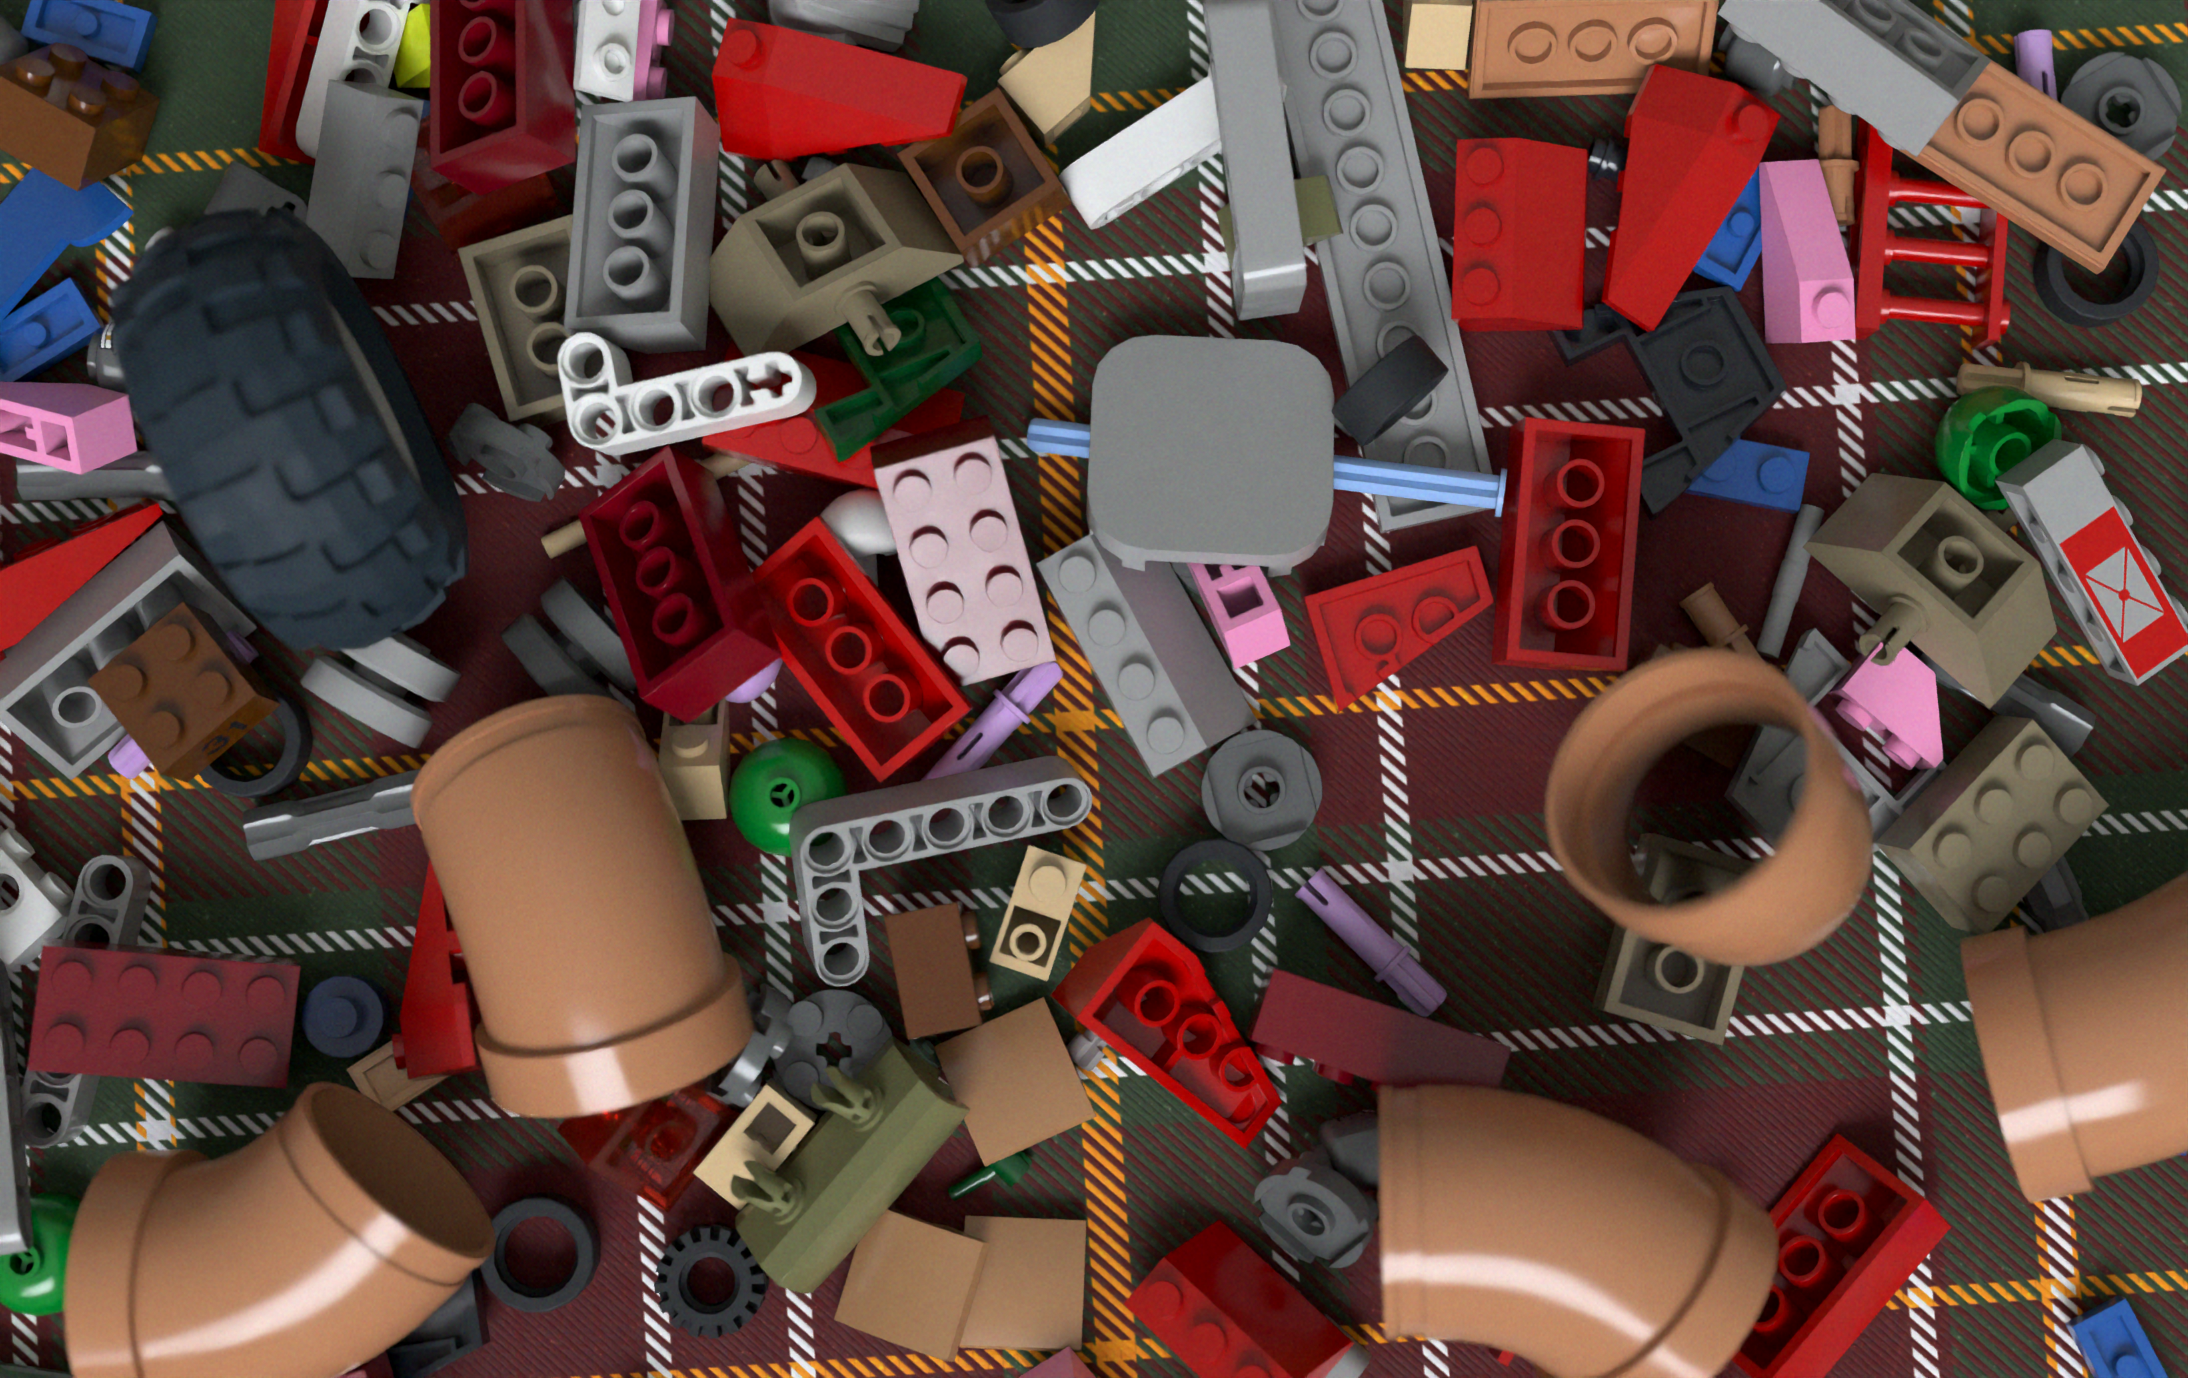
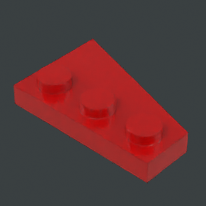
(1392, 618)

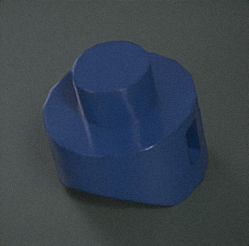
(346, 1015)

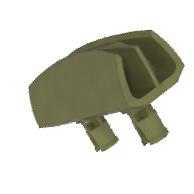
(847, 1167)

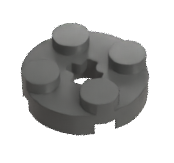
(2132, 81)
(514, 458)
(1280, 761)
(812, 1021)
(740, 1078)
(1342, 1218)

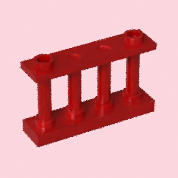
(1874, 246)

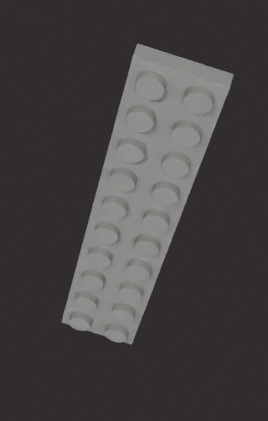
(1387, 266)

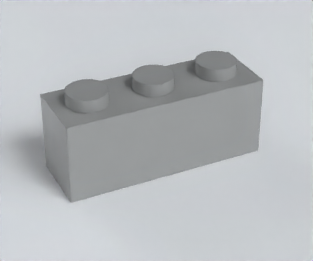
(364, 174)

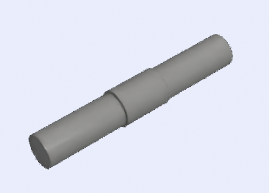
(1789, 582)

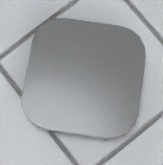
(1211, 452)

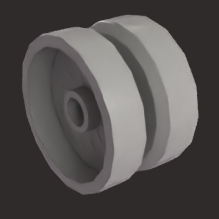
(378, 685)

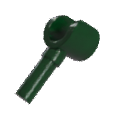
(1008, 1169)

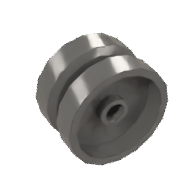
(575, 654)

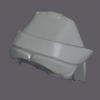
(853, 22)

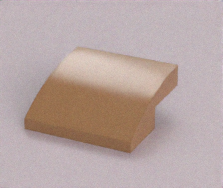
(1015, 1081)
(913, 1284)
(1028, 1284)

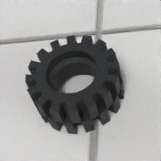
(681, 1302)

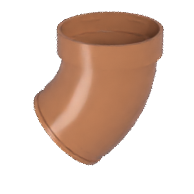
(1615, 743)
(577, 910)
(2087, 1040)
(1562, 1237)
(272, 1257)

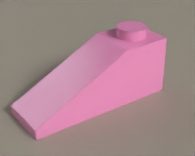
(1803, 257)
(65, 424)
(1241, 610)

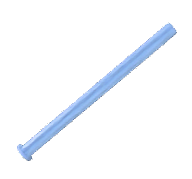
(1349, 472)

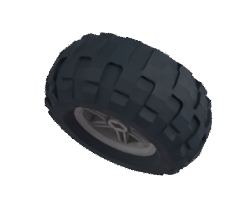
(288, 430)

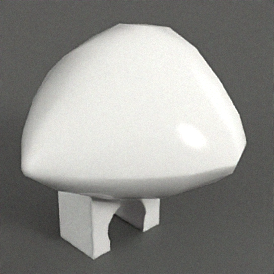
(862, 527)

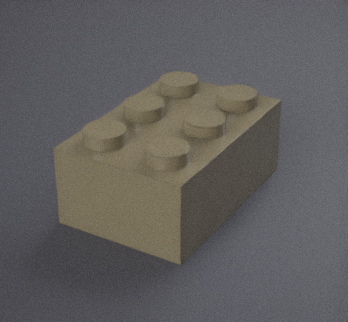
(521, 306)
(1992, 824)
(1656, 980)

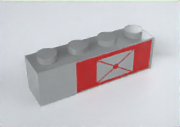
(2096, 560)

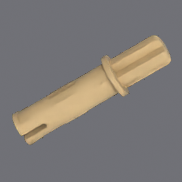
(2058, 389)

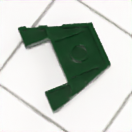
(931, 353)

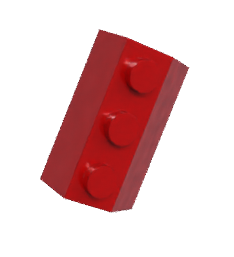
(1519, 235)
(1234, 1313)

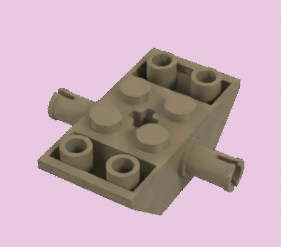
(825, 258)
(1939, 580)

